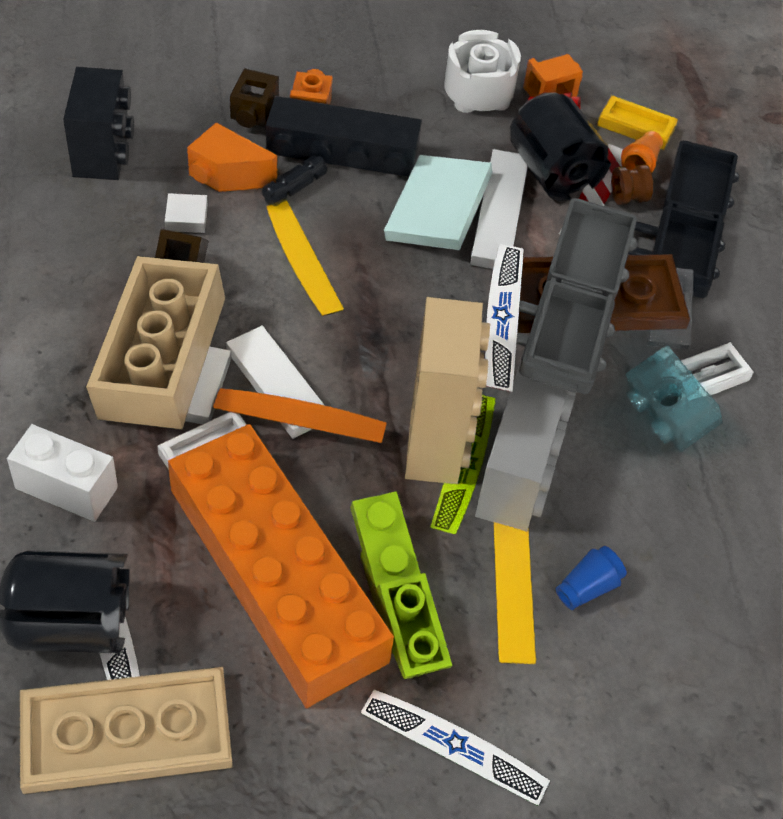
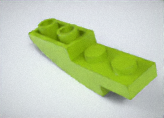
(398, 586)

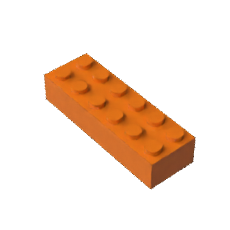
(280, 565)

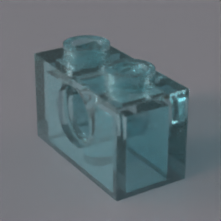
(667, 376)

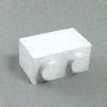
(63, 472)

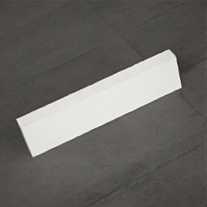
(499, 207)

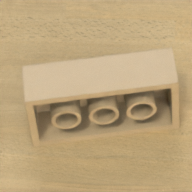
(157, 343)
(447, 390)

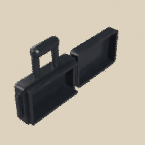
(694, 212)

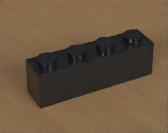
(343, 136)

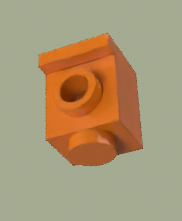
(553, 75)
(312, 87)

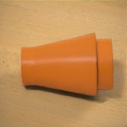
(642, 151)

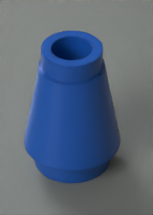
(592, 577)

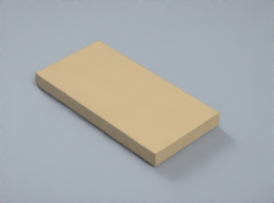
(123, 730)

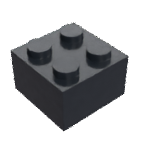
(98, 123)

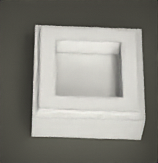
(186, 213)

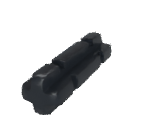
(294, 180)

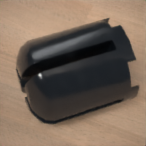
(559, 145)
(65, 601)

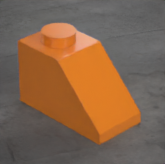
(230, 161)

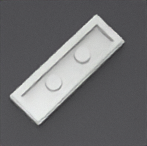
(270, 370)

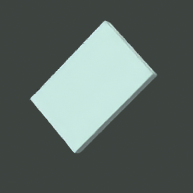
(438, 202)

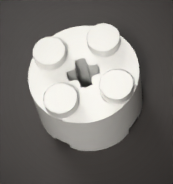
(481, 71)

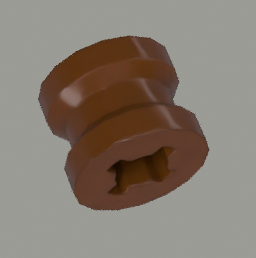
(632, 184)

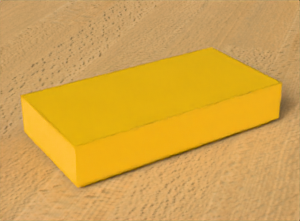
(635, 120)

